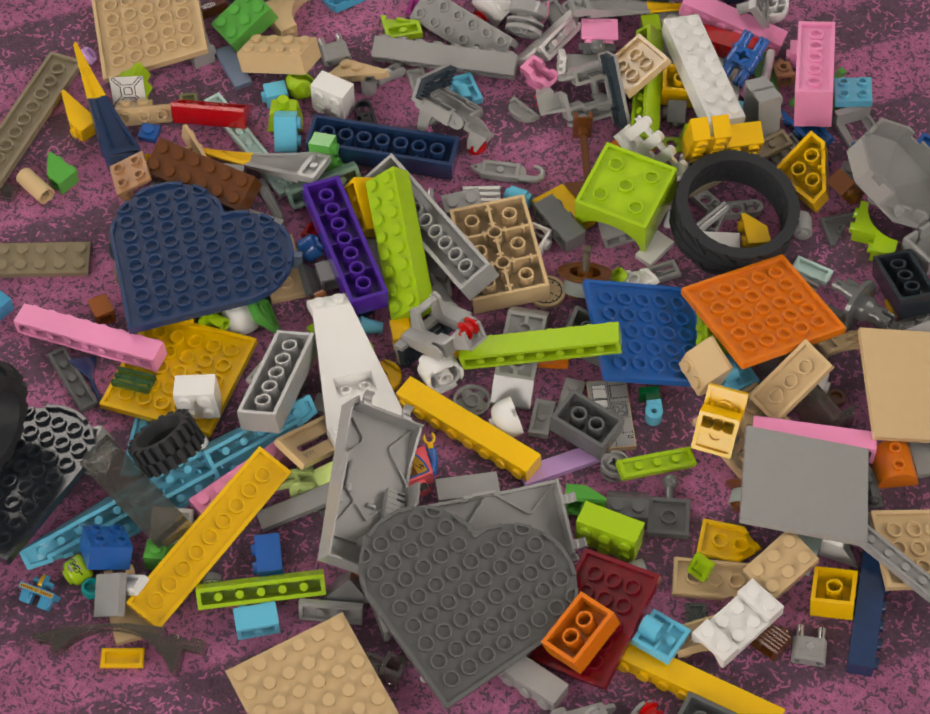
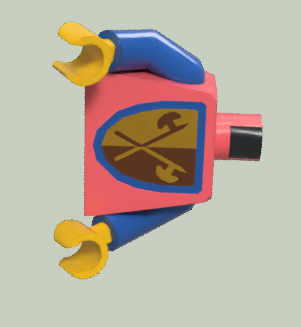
(424, 466)

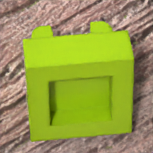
(701, 567)

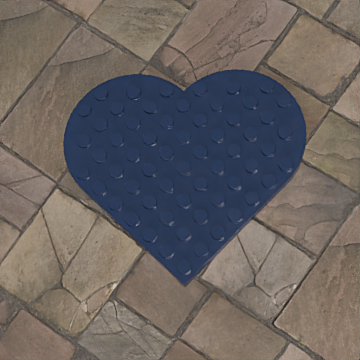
(192, 259)

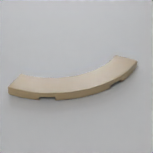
(838, 344)

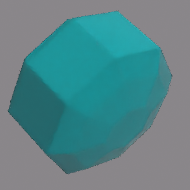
(88, 588)

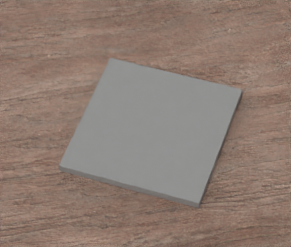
(805, 486)

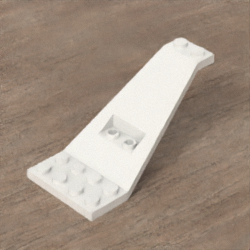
(346, 360)

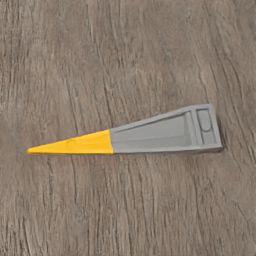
(613, 8)
(288, 166)

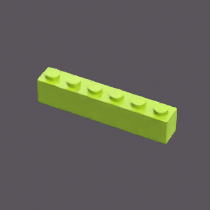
(260, 589)

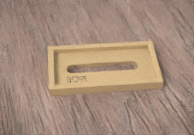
(302, 435)

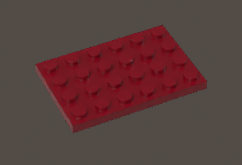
(619, 588)

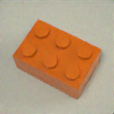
(580, 632)

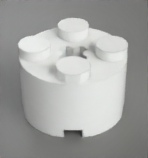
(440, 374)

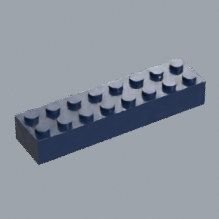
(371, 143)

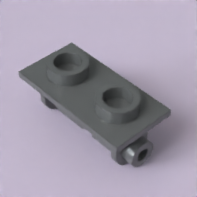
(874, 495)

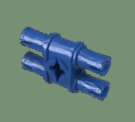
(740, 51)

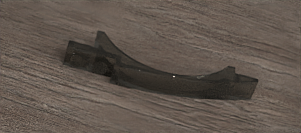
(171, 647)

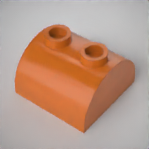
(894, 465)

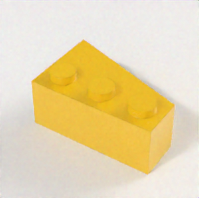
(359, 200)

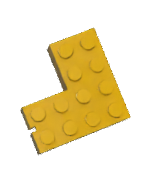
(741, 137)

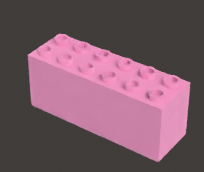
(814, 74)

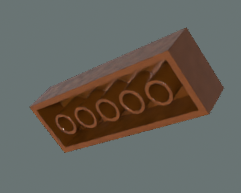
(230, 186)

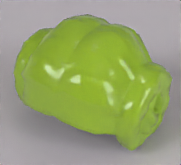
(299, 85)

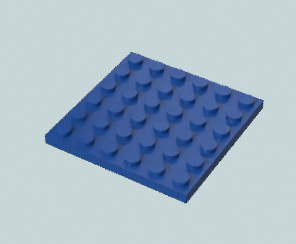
(654, 328)

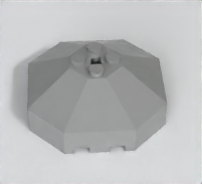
(893, 172)

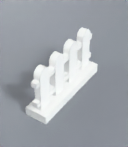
(630, 140)

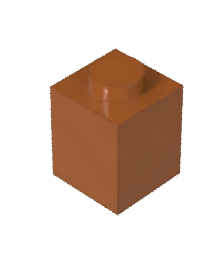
(102, 309)

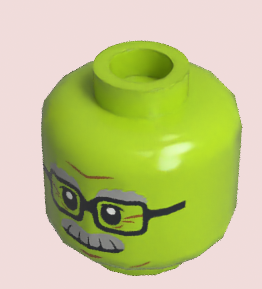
(76, 570)

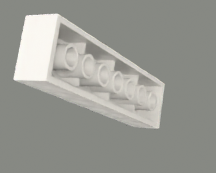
(700, 69)

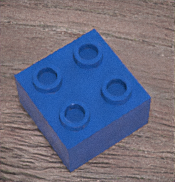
(105, 547)

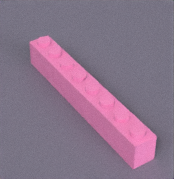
(90, 337)

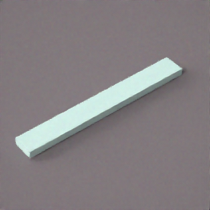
(249, 143)

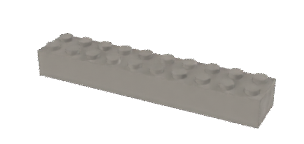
(445, 240)

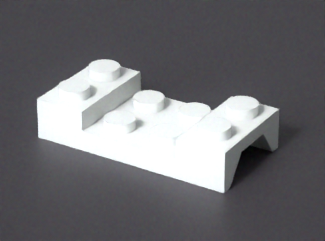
(738, 622)

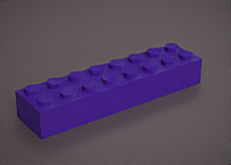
(345, 245)

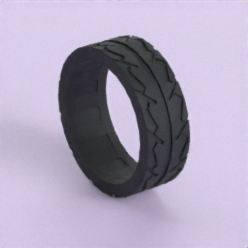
(747, 170)

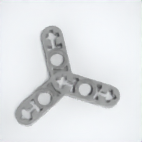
(740, 204)

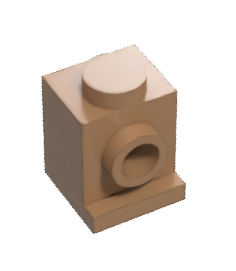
(783, 69)

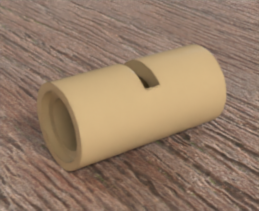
(35, 185)

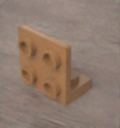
(130, 175)

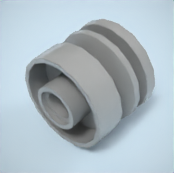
(526, 18)

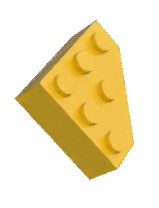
(808, 171)

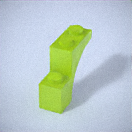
(865, 232)

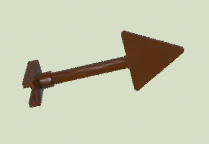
(581, 129)

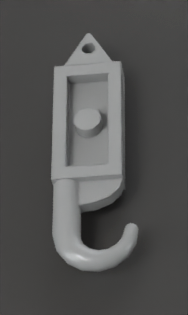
(506, 171)

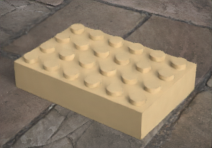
(508, 242)

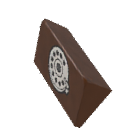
(213, 8)

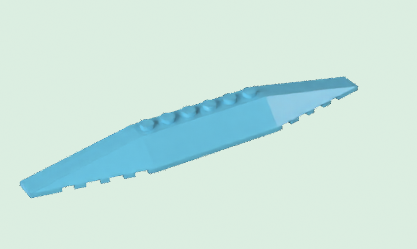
(178, 486)

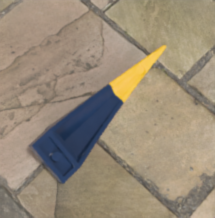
(113, 136)

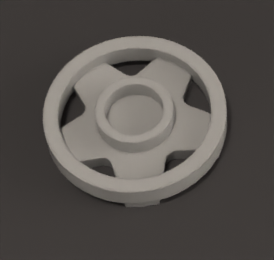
(473, 401)

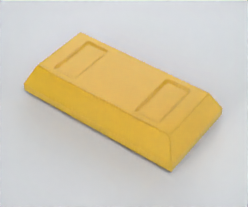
(122, 658)

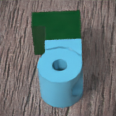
(653, 406)

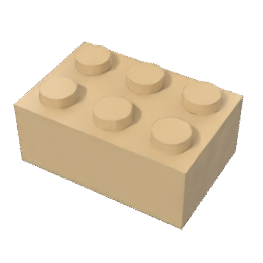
(781, 564)

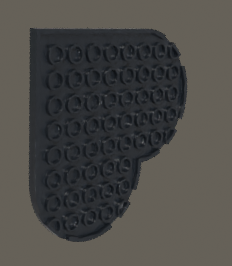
(40, 473)

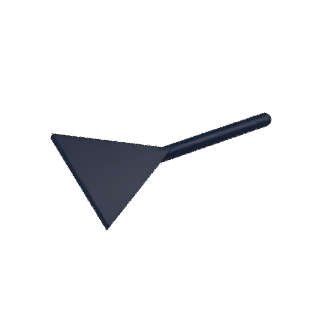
(86, 367)

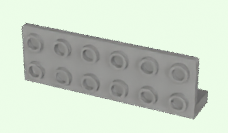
(460, 26)

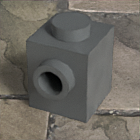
(675, 112)

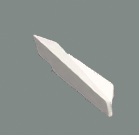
(552, 39)

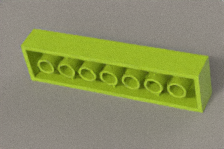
(399, 242)

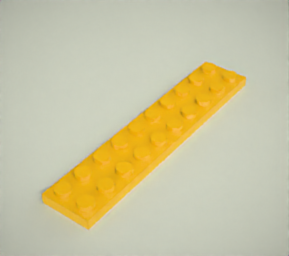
(209, 538)

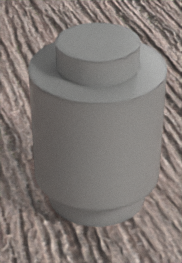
(804, 227)

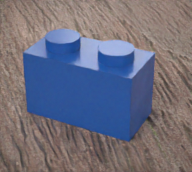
(268, 555)

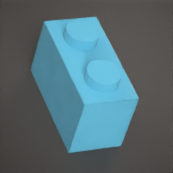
(286, 131)
(256, 620)

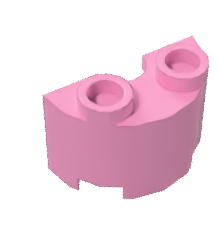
(537, 74)

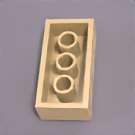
(279, 54)

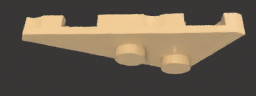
(357, 71)

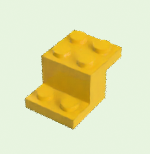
(719, 420)

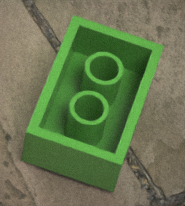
(243, 21)

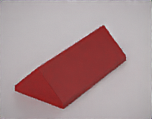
(210, 113)

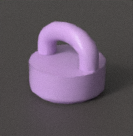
(89, 55)

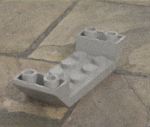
(518, 379)

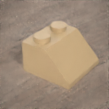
(705, 365)

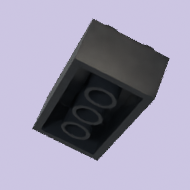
(903, 283)

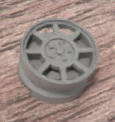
(608, 465)

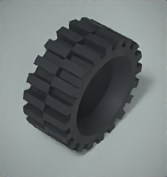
(166, 443)

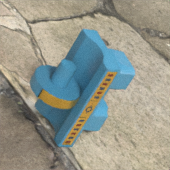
(29, 591)

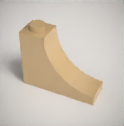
(285, 12)

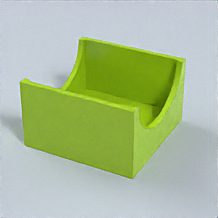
(627, 193)

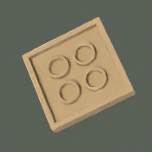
(639, 64)

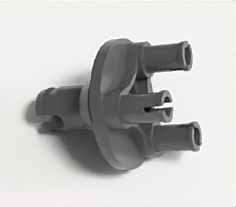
(861, 305)

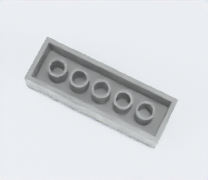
(277, 381)

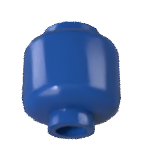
(310, 247)

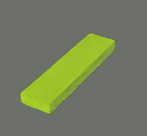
(655, 463)

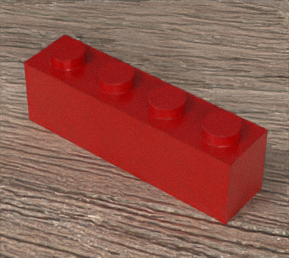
(723, 40)

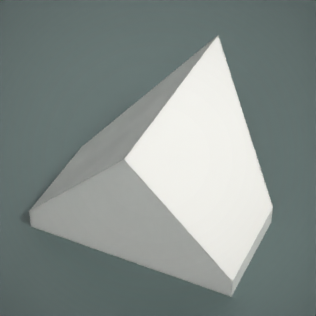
(837, 551)

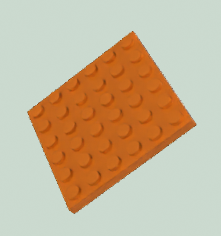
(762, 311)

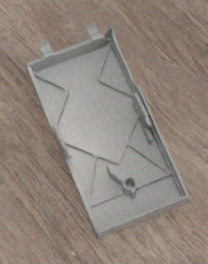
(534, 505)

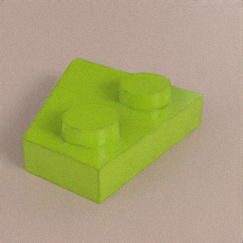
(402, 27)

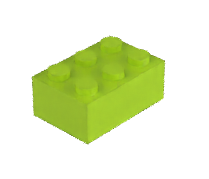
(610, 531)

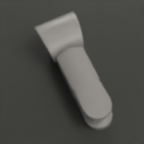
(369, 86)

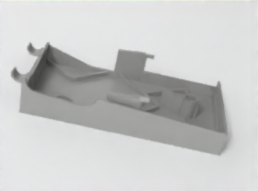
(369, 456)

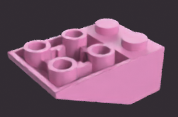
(599, 29)

